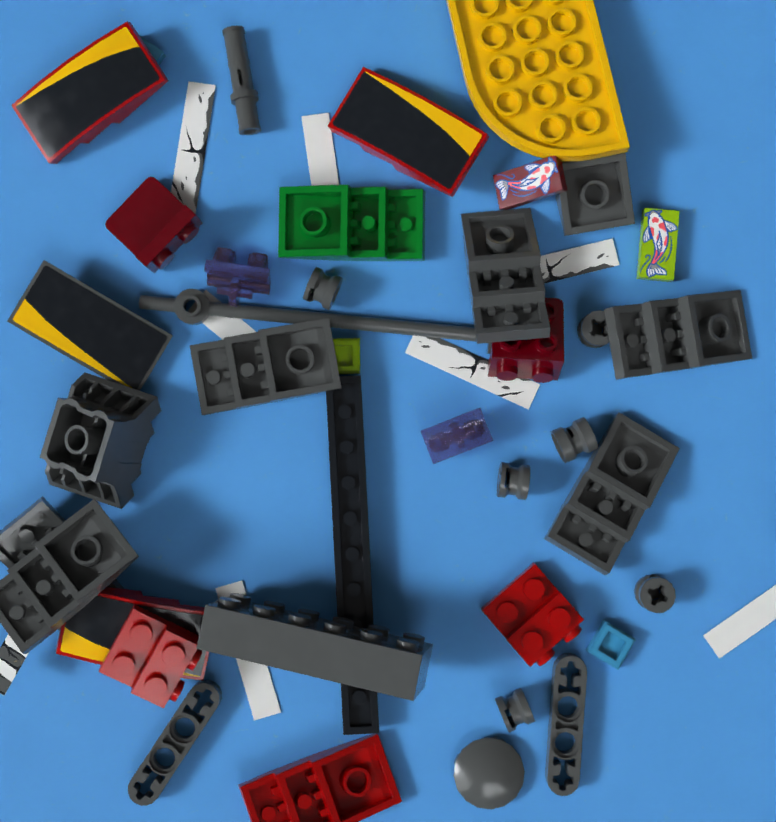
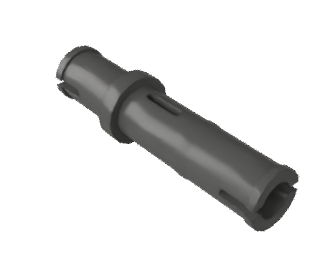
(243, 95)

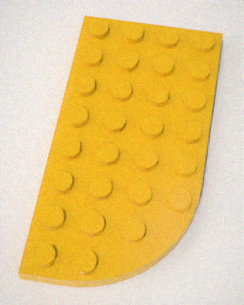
(540, 75)

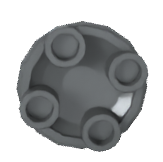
(488, 773)

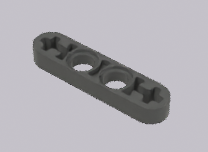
(566, 723)
(175, 742)

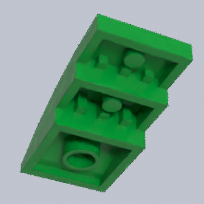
(351, 223)

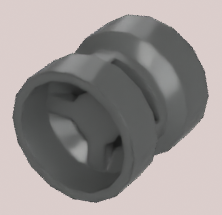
(574, 440)

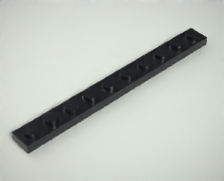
(351, 536)

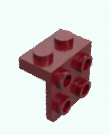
(153, 224)
(532, 358)

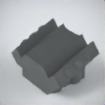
(99, 439)

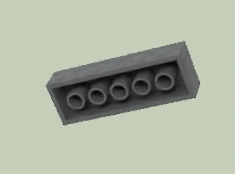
(316, 645)

